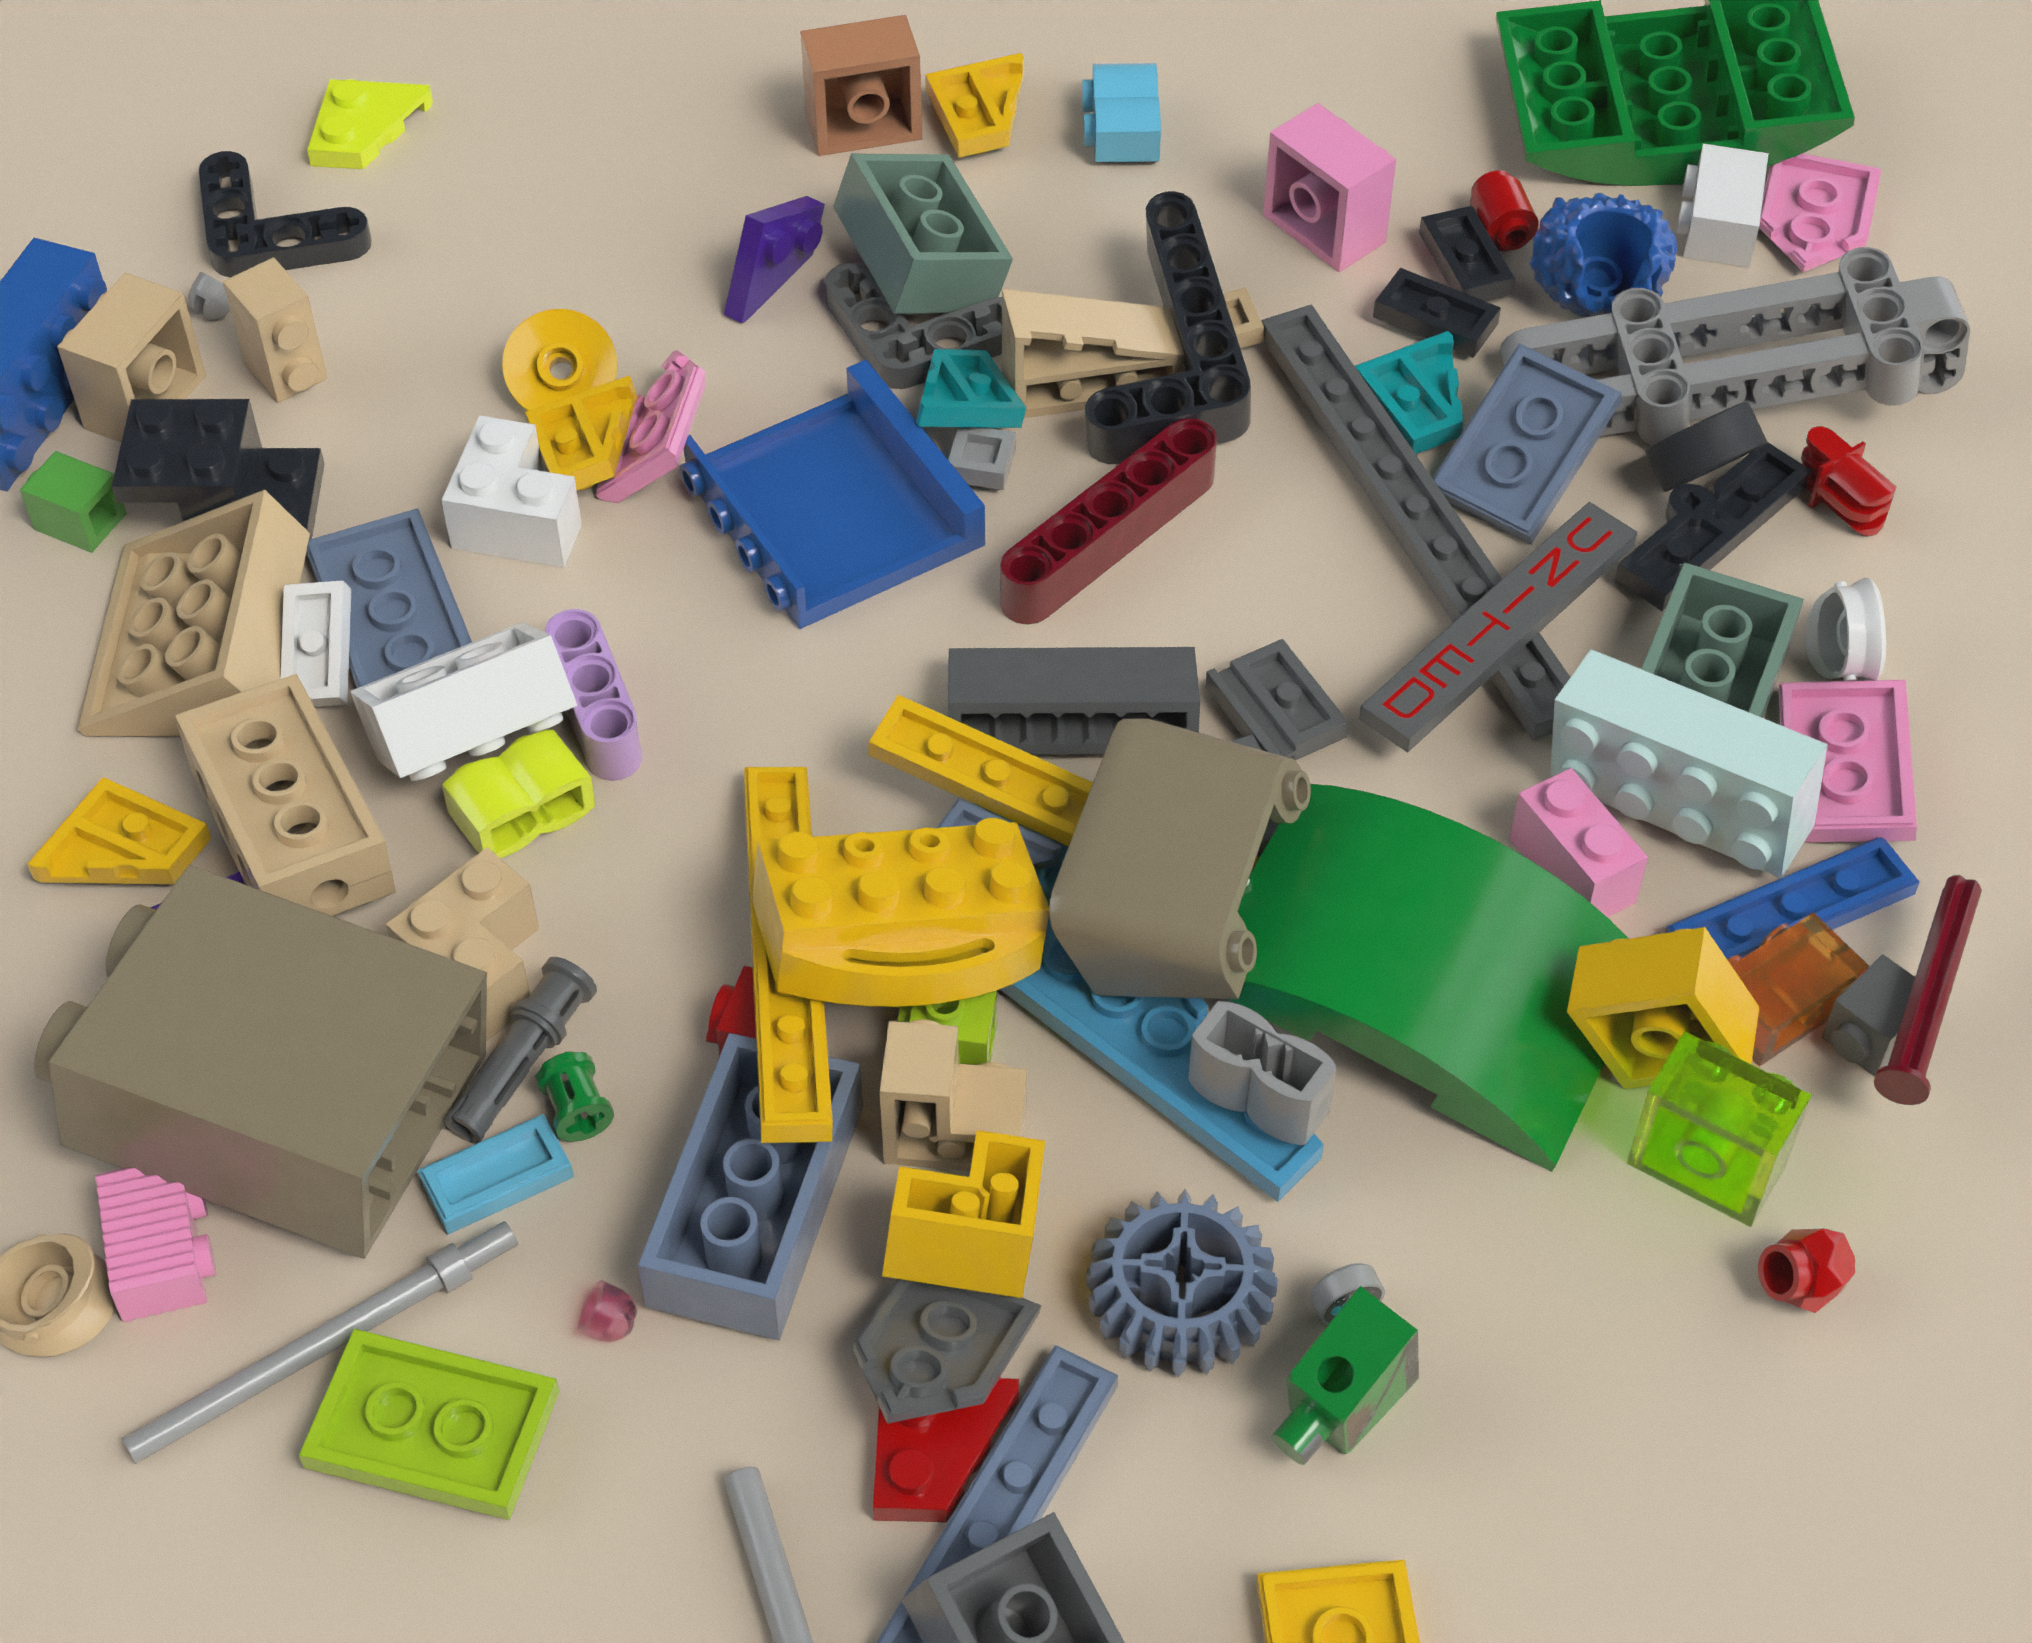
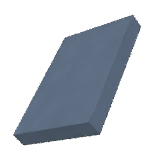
(1526, 442)

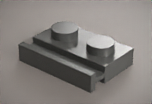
(1277, 702)

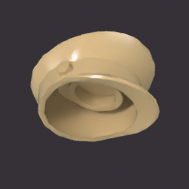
(52, 1295)

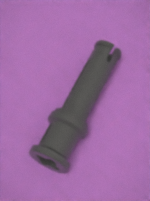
(535, 1026)

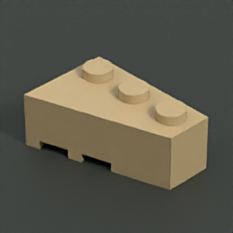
(1070, 347)

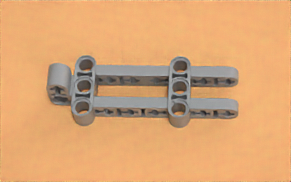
(1893, 345)

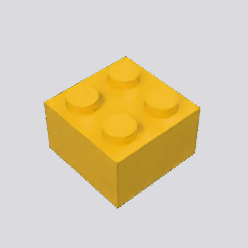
(1647, 990)

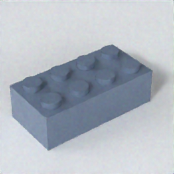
(744, 1209)

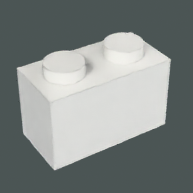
(1724, 205)

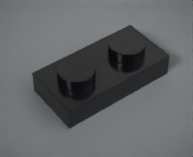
(1466, 254)
(1434, 308)

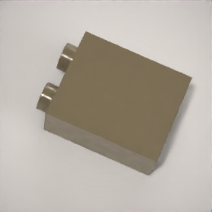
(266, 1057)

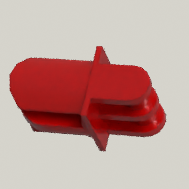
(1846, 481)

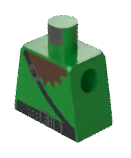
(1348, 1378)

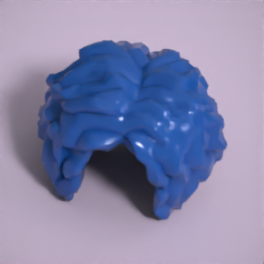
(1598, 249)

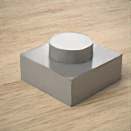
(983, 455)

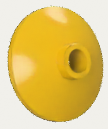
(551, 339)

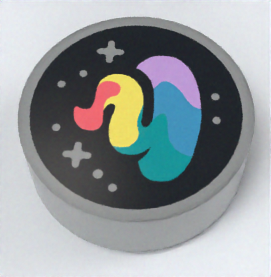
(1339, 1285)

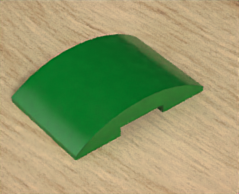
(1647, 89)
(1428, 961)

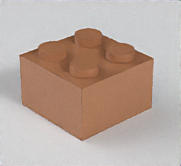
(862, 85)

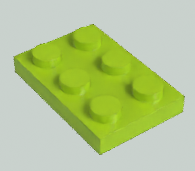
(430, 1424)

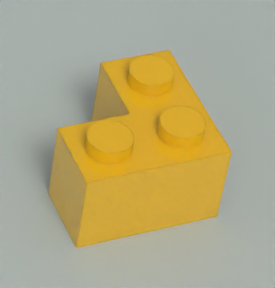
(969, 1228)

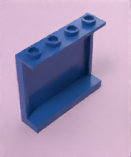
(838, 500)

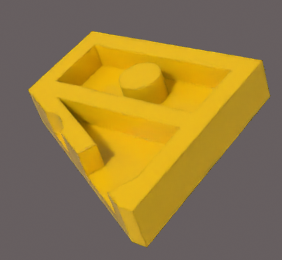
(978, 102)
(585, 431)

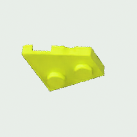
(362, 119)

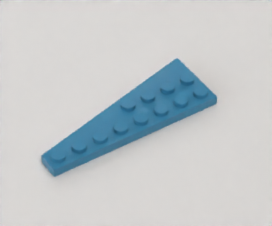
(1148, 1050)

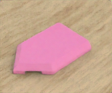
(1818, 208)
(657, 429)

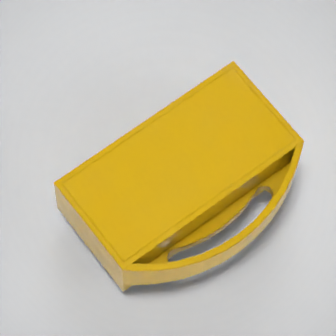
(900, 913)

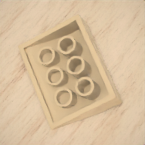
(194, 617)

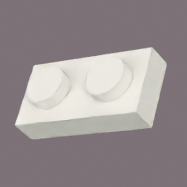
(317, 639)

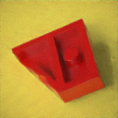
(930, 1457)

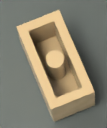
(275, 329)

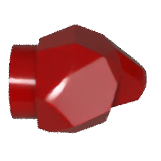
(1807, 1267)

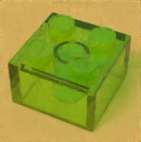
(1718, 1128)

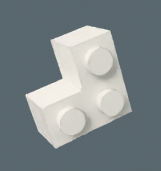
(505, 500)

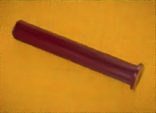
(1905, 1075)

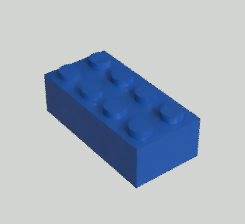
(39, 303)

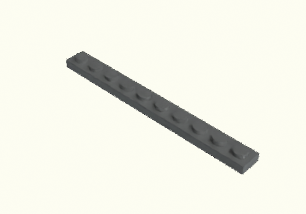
(1407, 499)

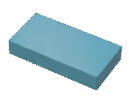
(495, 1174)

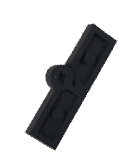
(1711, 524)

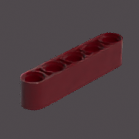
(1107, 521)

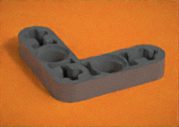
(903, 351)

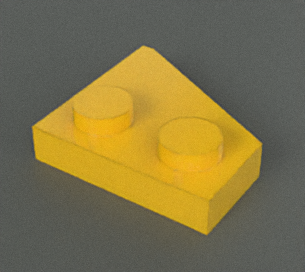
(120, 840)

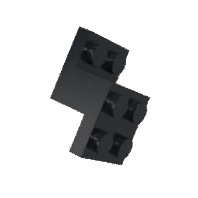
(209, 457)

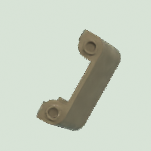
(1166, 860)

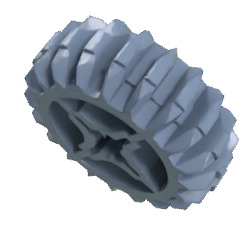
(1130, 1280)

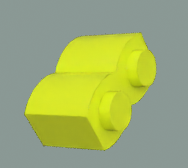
(519, 794)

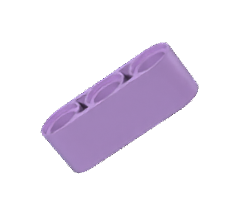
(604, 715)

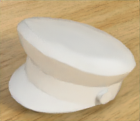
(1847, 632)

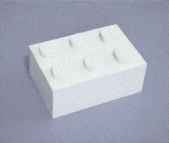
(464, 701)

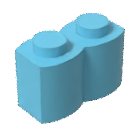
(1124, 112)

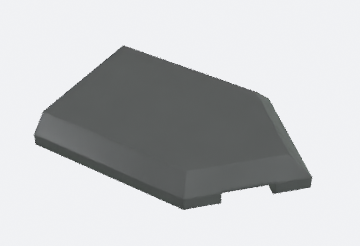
(939, 1347)

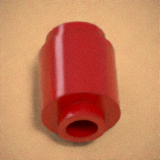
(1504, 210)

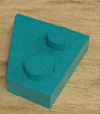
(968, 391)
(1419, 391)

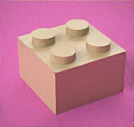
(130, 348)

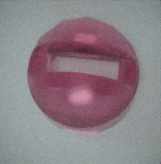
(607, 1313)

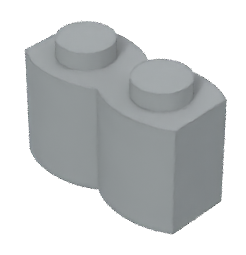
(1254, 1070)

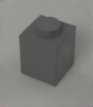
(1869, 1015)

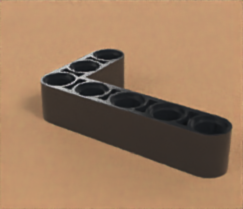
(1214, 375)

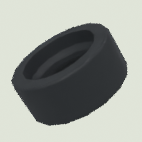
(1706, 446)

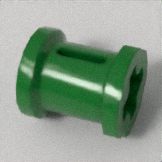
(568, 1120)

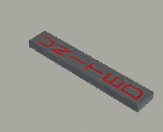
(1497, 627)

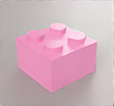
(1328, 187)

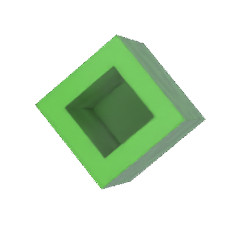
(72, 501)

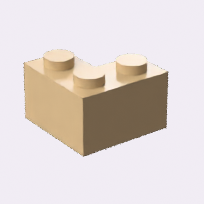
(478, 921)
(937, 1104)

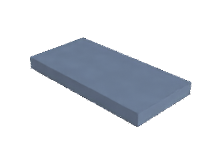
(398, 594)

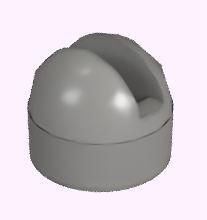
(208, 297)

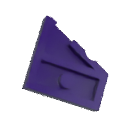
(771, 251)

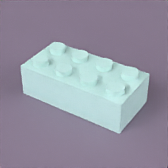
(1688, 762)

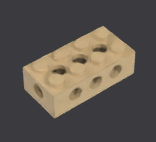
(275, 736)

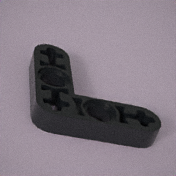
(260, 236)

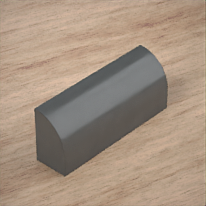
(1071, 694)

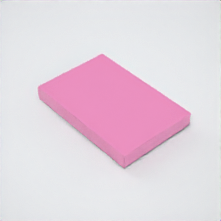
(1867, 759)

